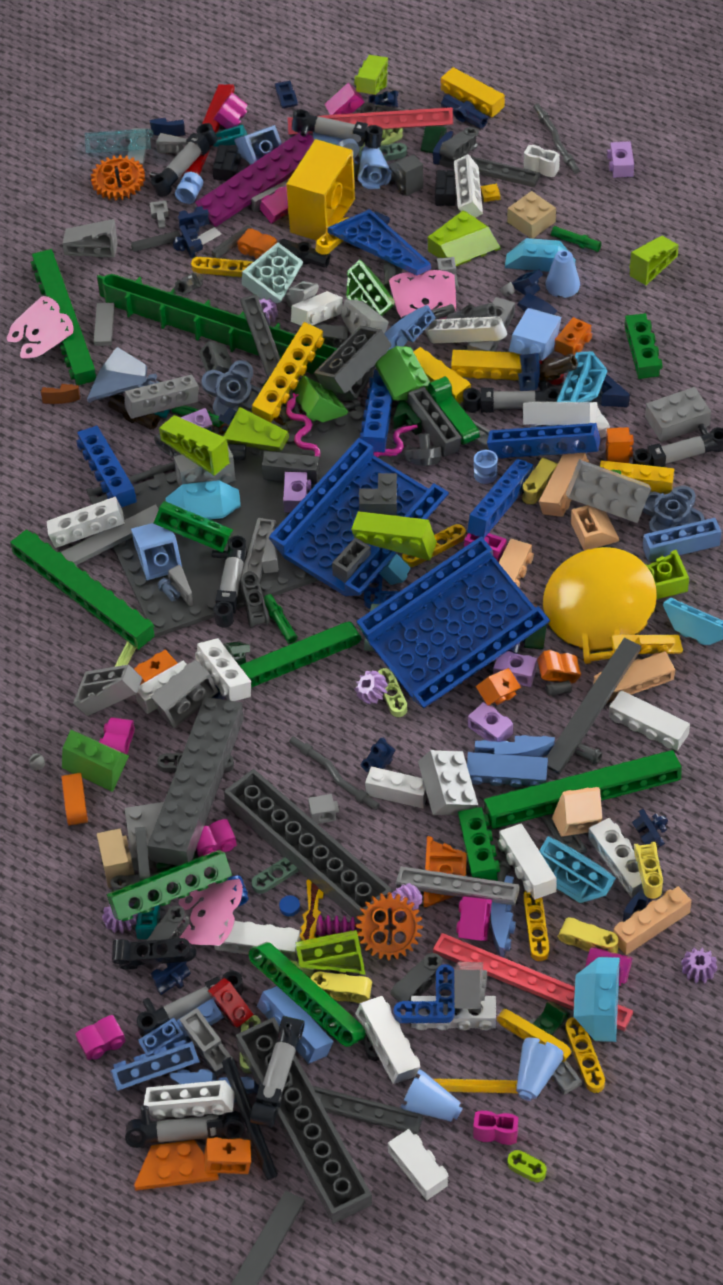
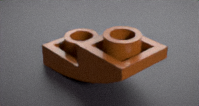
(66, 394)

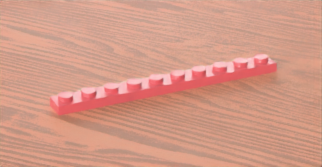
(394, 119)
(517, 975)

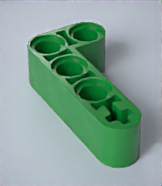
(442, 394)

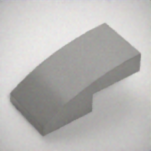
(448, 265)

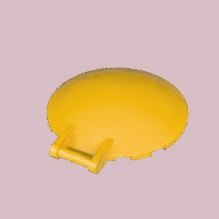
(599, 597)

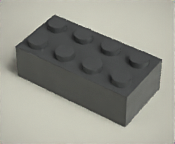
(353, 359)

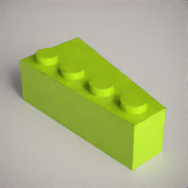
(196, 444)
(396, 533)
(669, 575)

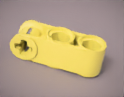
(538, 480)
(647, 857)
(587, 936)
(344, 987)

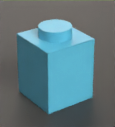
(395, 571)

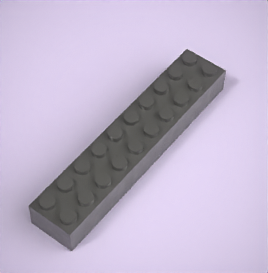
(195, 782)
(304, 844)
(308, 1128)

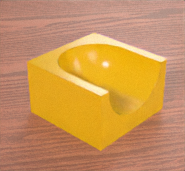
(320, 189)

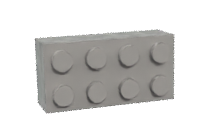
(608, 491)

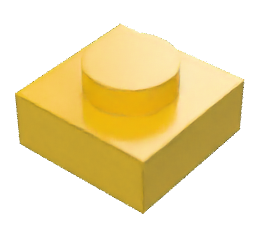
(490, 192)

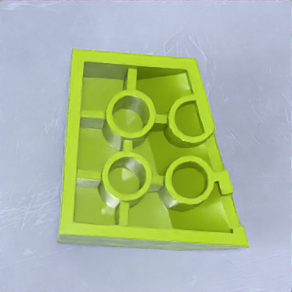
(462, 239)

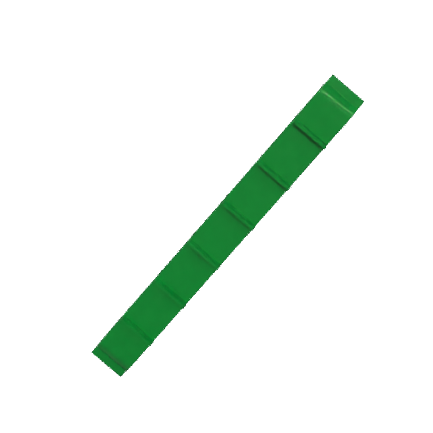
(195, 317)

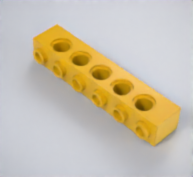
(306, 335)

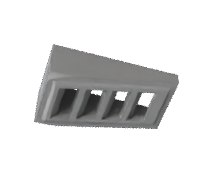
(168, 143)
(270, 557)
(181, 584)

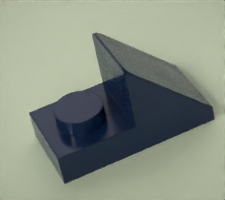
(528, 282)
(613, 394)

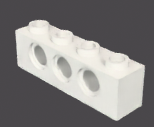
(468, 186)
(85, 522)
(223, 670)
(600, 836)
(463, 1019)

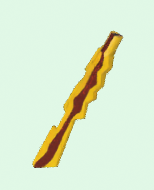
(310, 916)

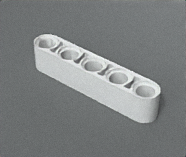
(466, 330)

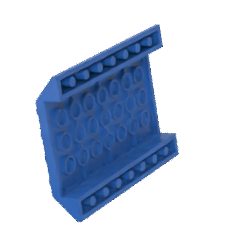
(323, 519)
(450, 623)

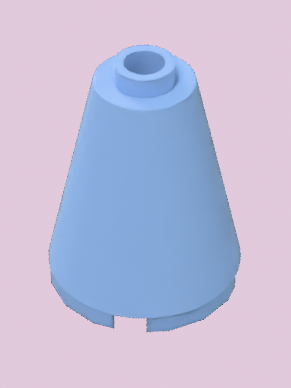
(373, 169)
(563, 275)
(536, 1067)
(431, 1099)

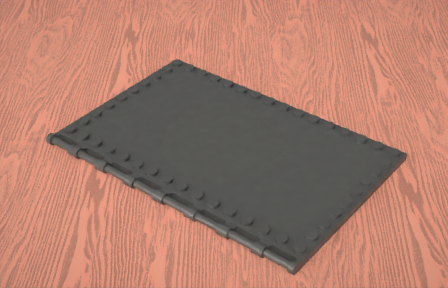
(258, 500)

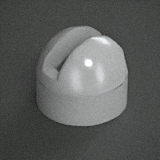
(507, 289)
(36, 761)

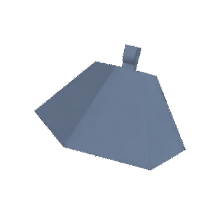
(118, 375)

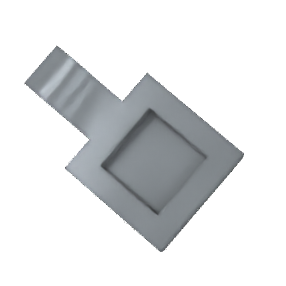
(159, 210)

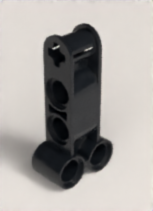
(129, 953)

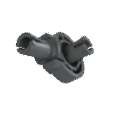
(422, 455)

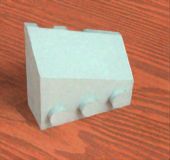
(272, 273)

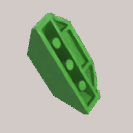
(367, 287)

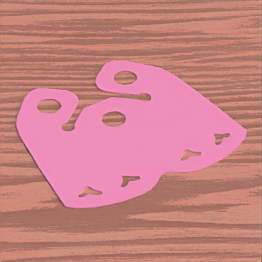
(423, 286)
(47, 321)
(218, 910)

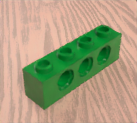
(642, 346)
(193, 526)
(477, 844)

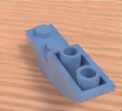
(410, 327)
(523, 746)
(502, 924)
(173, 1031)
(205, 1075)

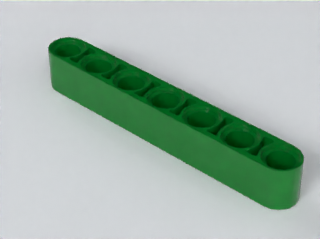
(301, 653)
(307, 994)

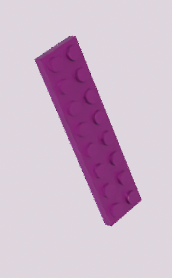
(258, 177)

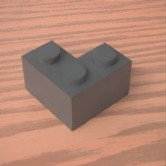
(407, 174)
(382, 499)

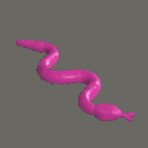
(300, 417)
(394, 452)

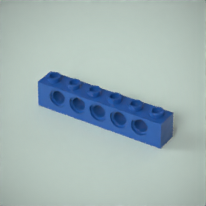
(377, 413)
(544, 440)
(106, 466)
(499, 499)

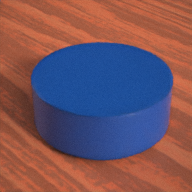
(289, 906)

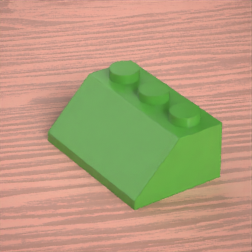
(401, 372)
(318, 402)
(93, 760)

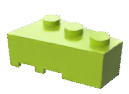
(372, 75)
(652, 259)
(255, 432)
(332, 952)

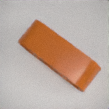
(74, 799)

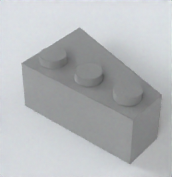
(91, 240)
(359, 313)
(106, 687)
(141, 816)
(469, 985)

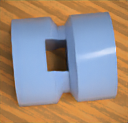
(189, 187)
(485, 466)

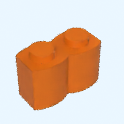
(255, 243)
(558, 666)

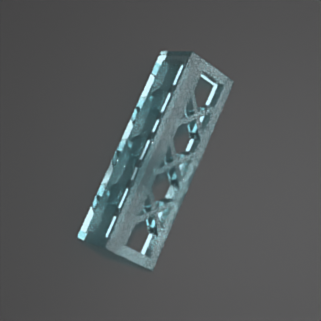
(120, 135)

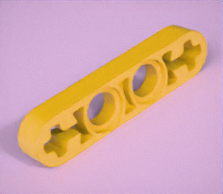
(328, 242)
(224, 267)
(445, 535)
(536, 924)
(525, 1030)
(586, 1054)

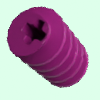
(334, 927)

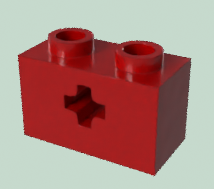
(230, 1002)

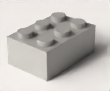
(677, 414)
(190, 472)
(184, 693)
(447, 782)

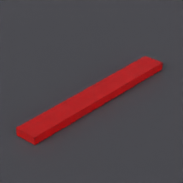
(220, 96)

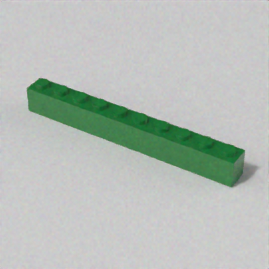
(73, 346)
(83, 589)
(611, 780)

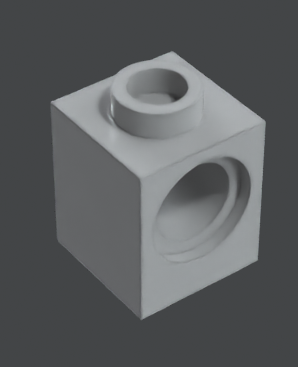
(323, 808)

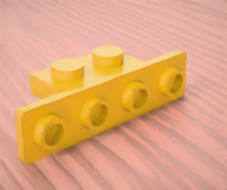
(651, 643)

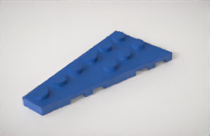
(376, 237)

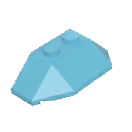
(534, 254)
(585, 381)
(206, 499)
(693, 622)
(575, 873)
(598, 998)

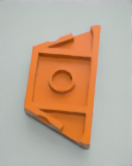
(444, 860)
(173, 1165)

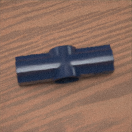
(465, 111)

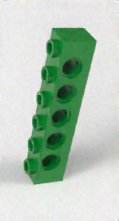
(120, 898)

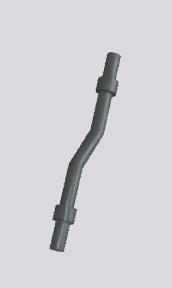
(567, 158)
(360, 795)

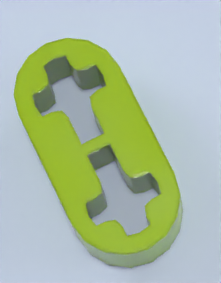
(526, 1166)

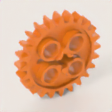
(105, 180)
(407, 926)

